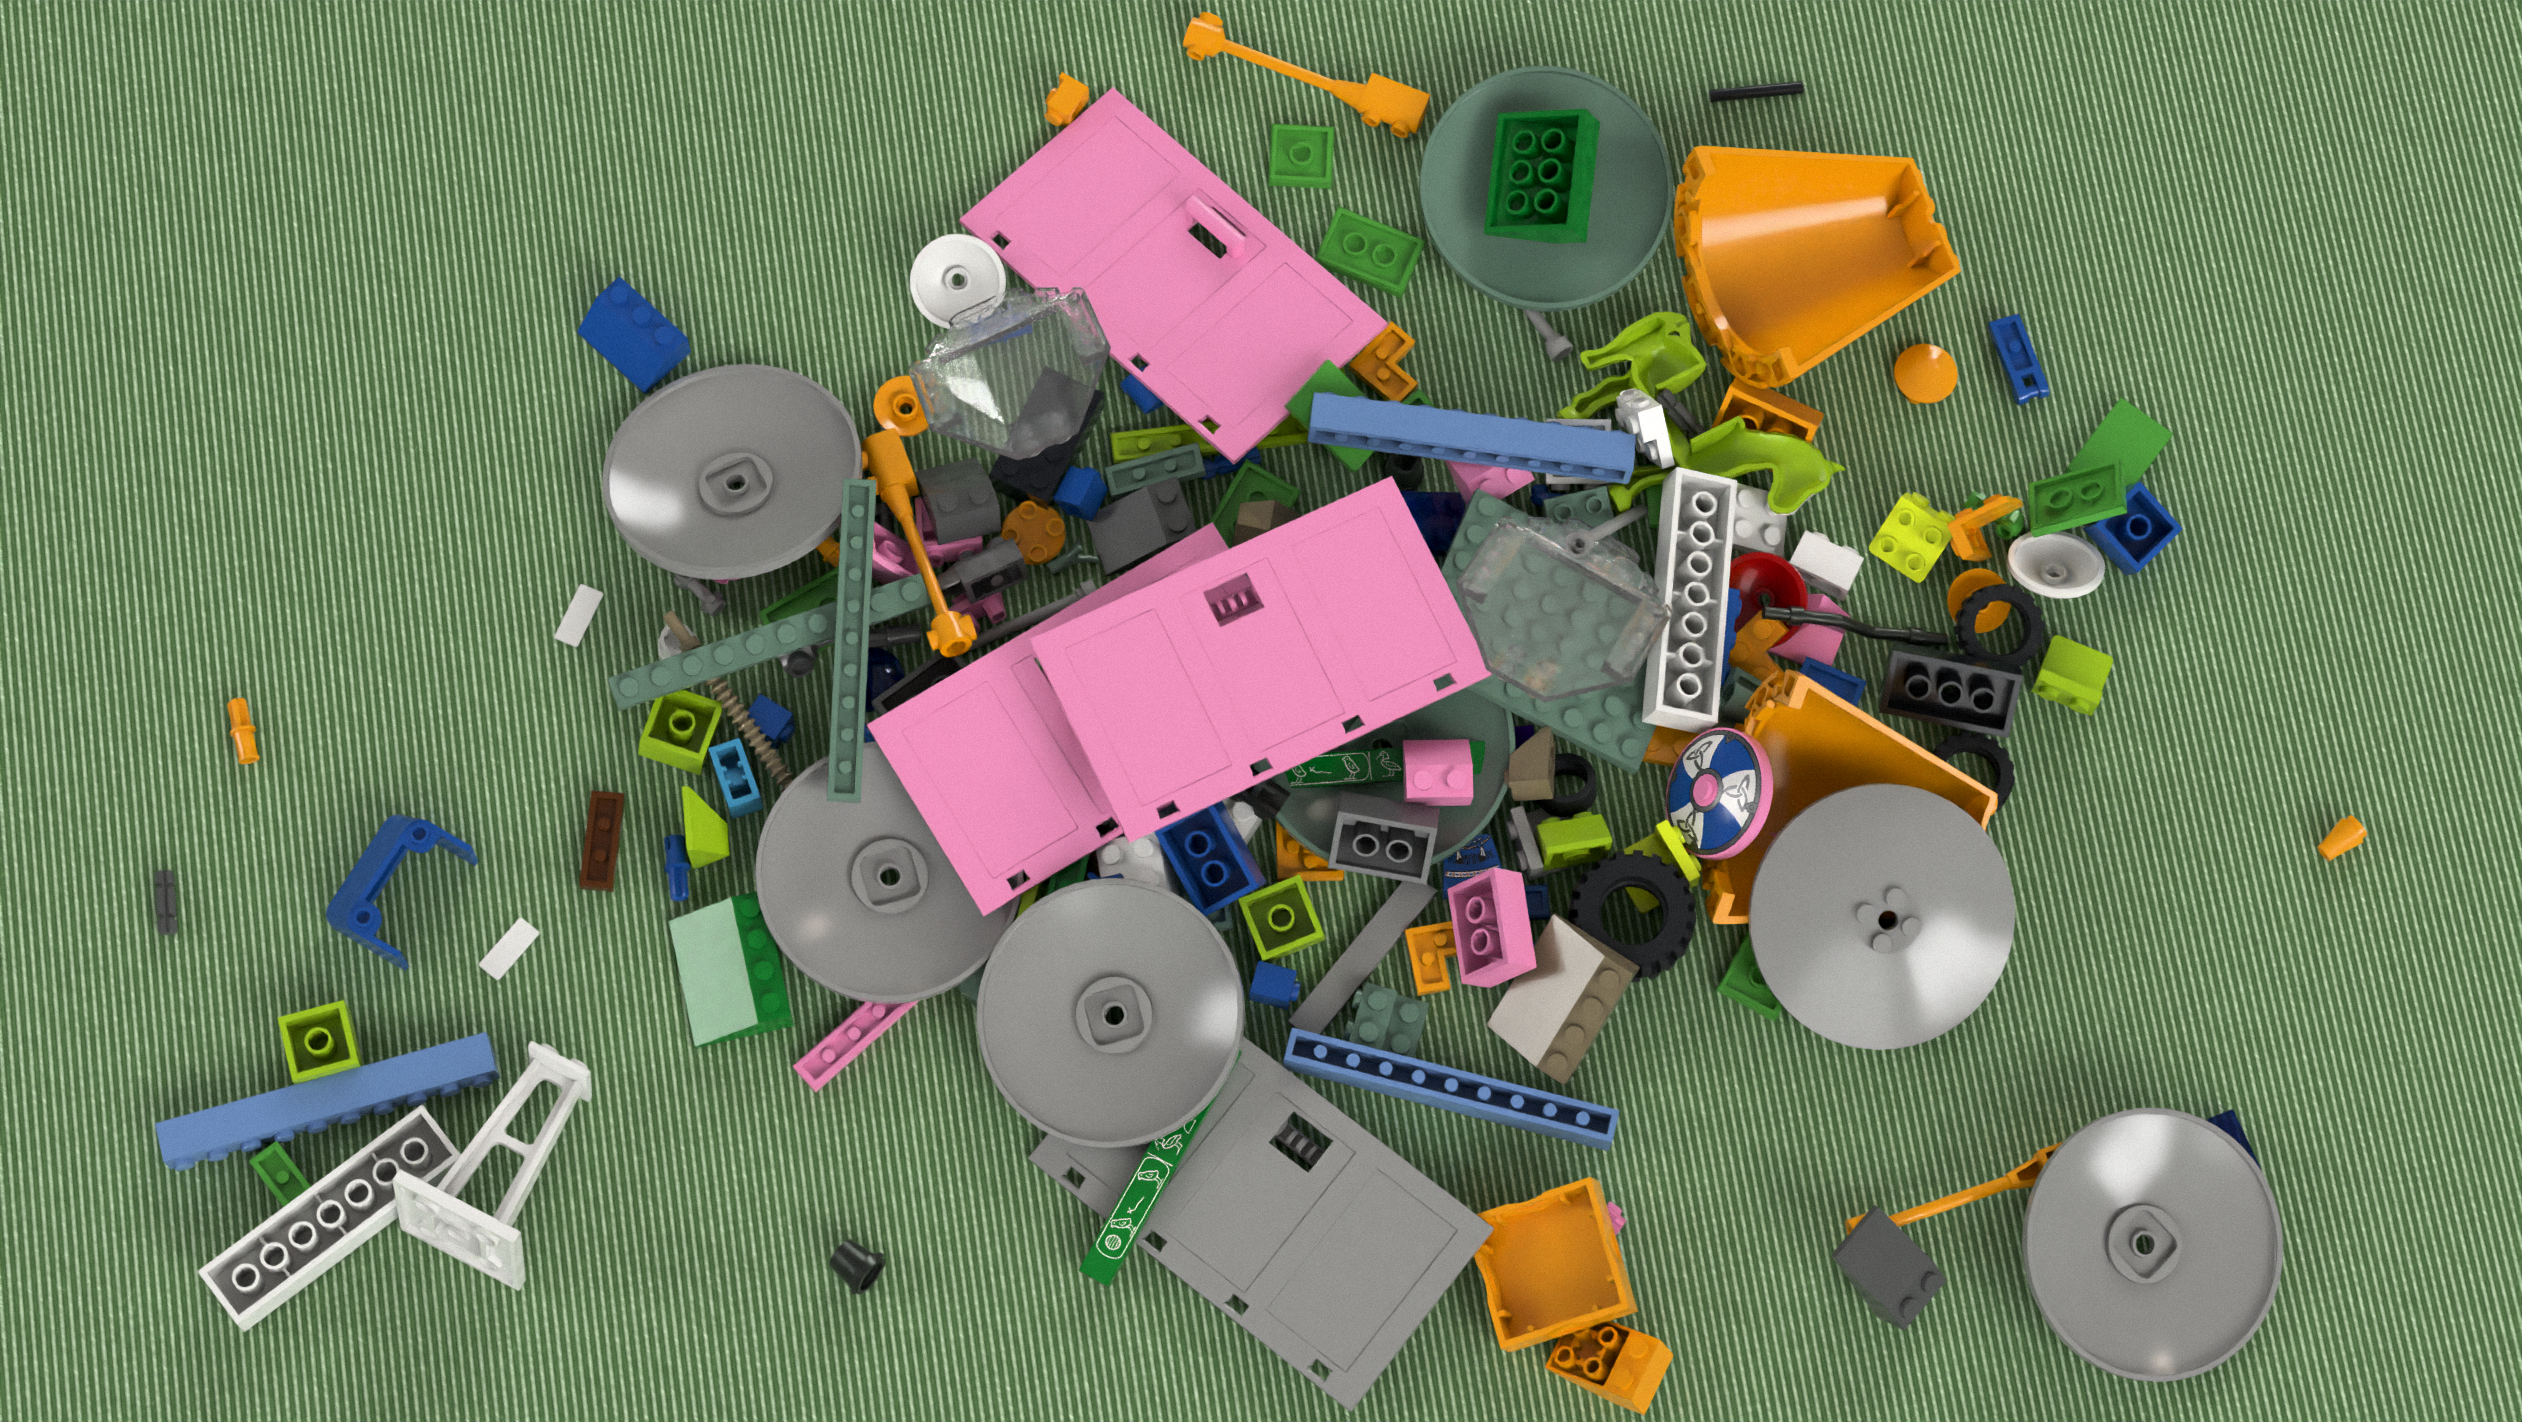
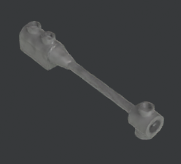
(973, 574)

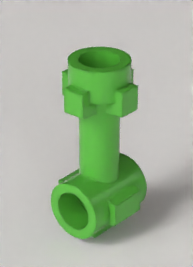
(2008, 525)

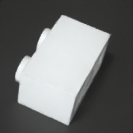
(1826, 564)

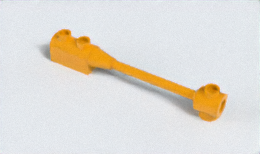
(1377, 101)
(895, 484)
(2018, 1178)

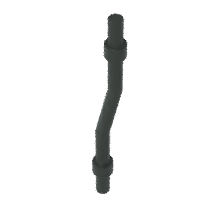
(1797, 615)

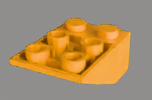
(1613, 1363)

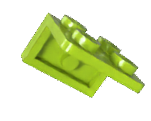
(2072, 675)

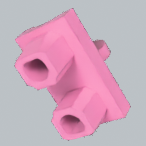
(991, 606)

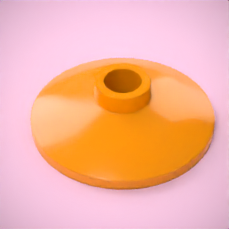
(891, 399)
(1963, 586)

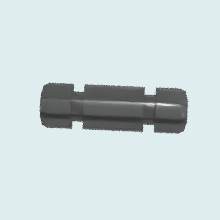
(1679, 414)
(166, 902)

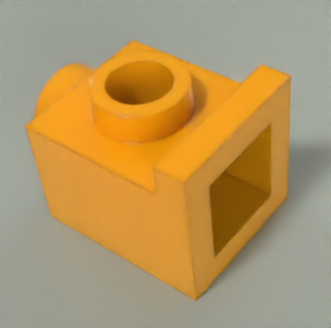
(1066, 101)

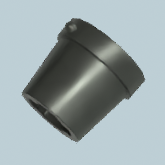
(1405, 470)
(857, 1266)

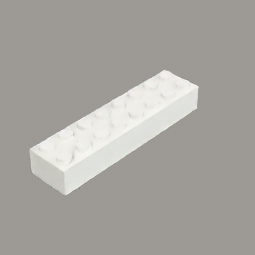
(1694, 582)
(326, 1220)

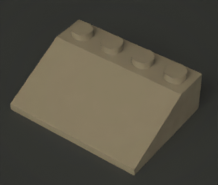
(1565, 1001)

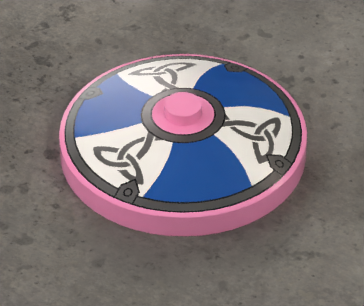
(1720, 793)

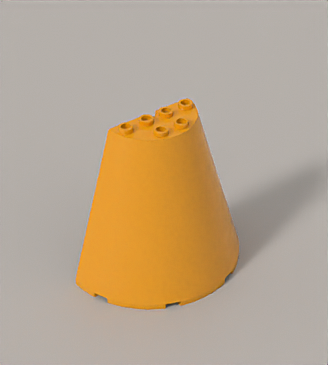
(1802, 252)
(1817, 748)

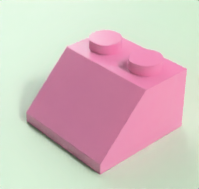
(1490, 479)
(1437, 772)

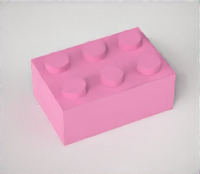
(1491, 928)

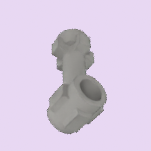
(711, 603)

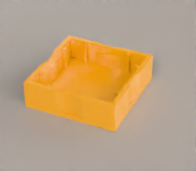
(1553, 1266)

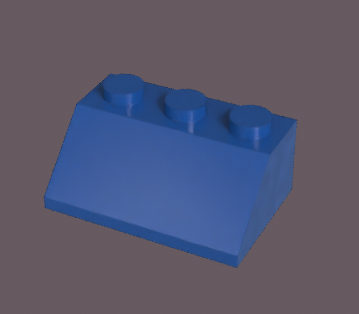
(633, 335)

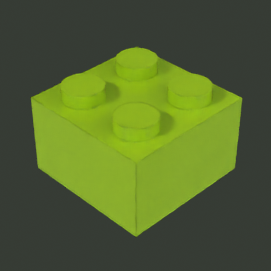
(681, 730)
(1282, 919)
(320, 1041)

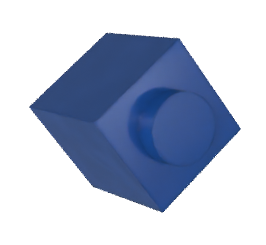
(1081, 492)
(773, 720)
(1274, 985)

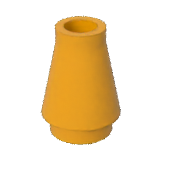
(2343, 837)

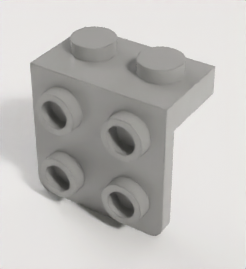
(1521, 829)

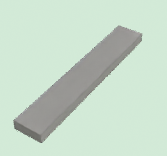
(1362, 957)

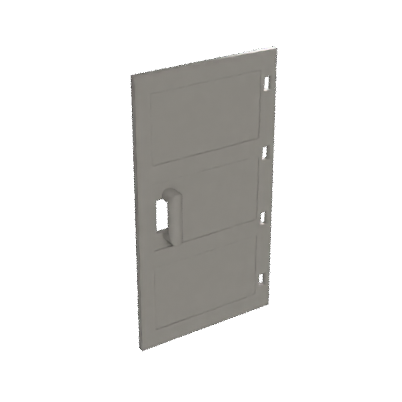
(1324, 1258)

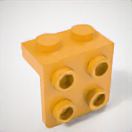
(1966, 531)

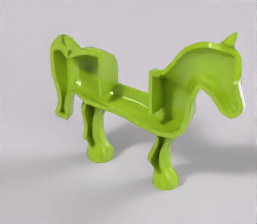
(1726, 450)

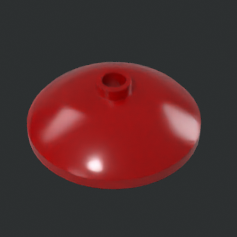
(1771, 575)

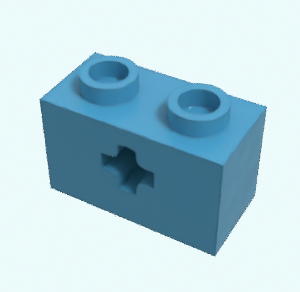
(735, 778)

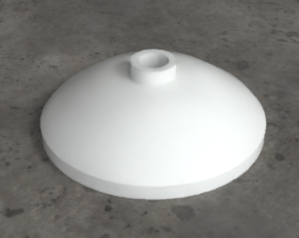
(941, 259)
(2056, 565)

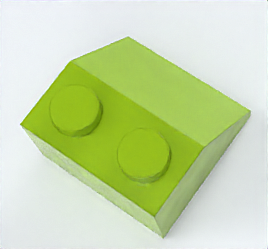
(1572, 840)

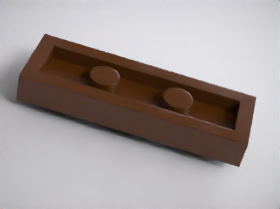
(602, 841)

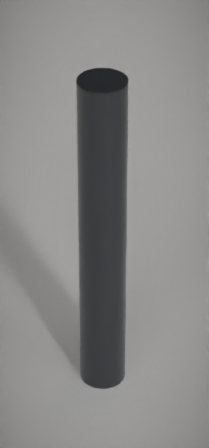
(1756, 91)

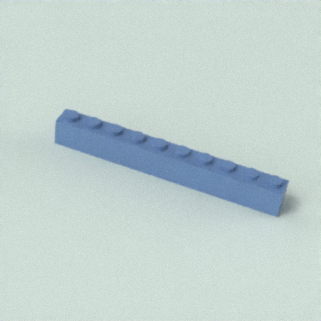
(1471, 437)
(1450, 1089)
(327, 1101)

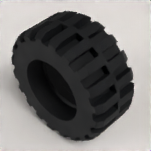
(1652, 876)

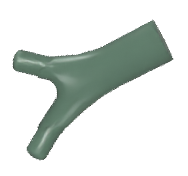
(1070, 558)

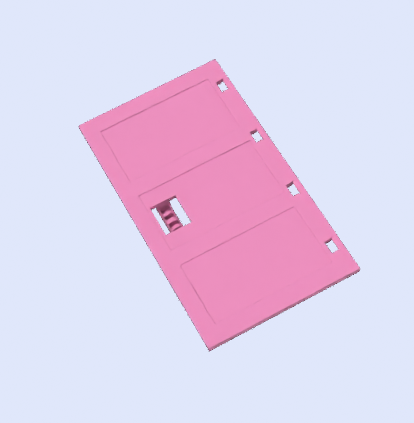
(1219, 336)
(1186, 706)
(999, 760)

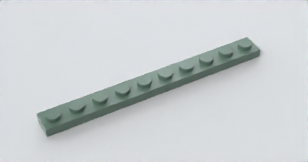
(851, 641)
(758, 645)

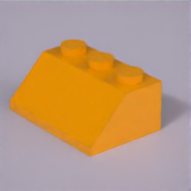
(1768, 411)

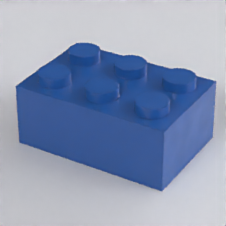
(1211, 858)

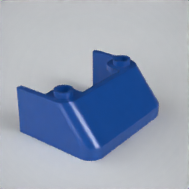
(352, 907)

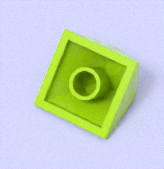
(704, 831)

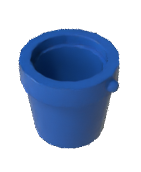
(1141, 396)

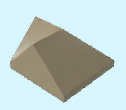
(1259, 518)

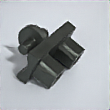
(1264, 797)

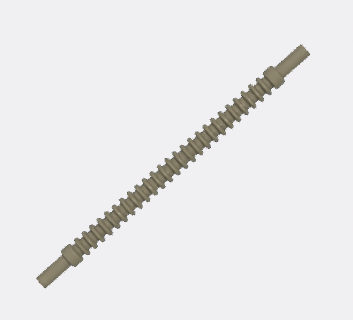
(734, 708)

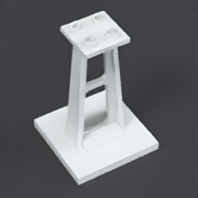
(466, 1232)

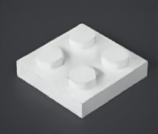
(1755, 524)

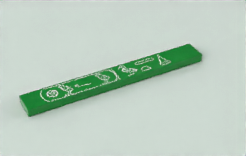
(1361, 767)
(1139, 1200)

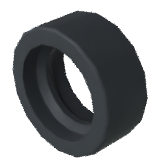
(1579, 802)

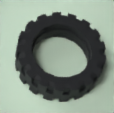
(2025, 606)
(1988, 750)

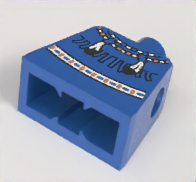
(1468, 862)

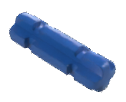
(1224, 466)

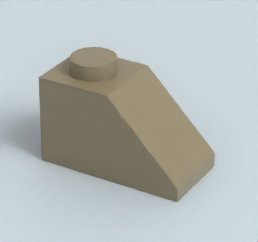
(1533, 768)

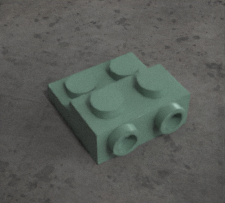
(1386, 1020)

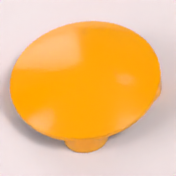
(1925, 374)
(1035, 531)

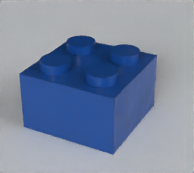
(2136, 535)

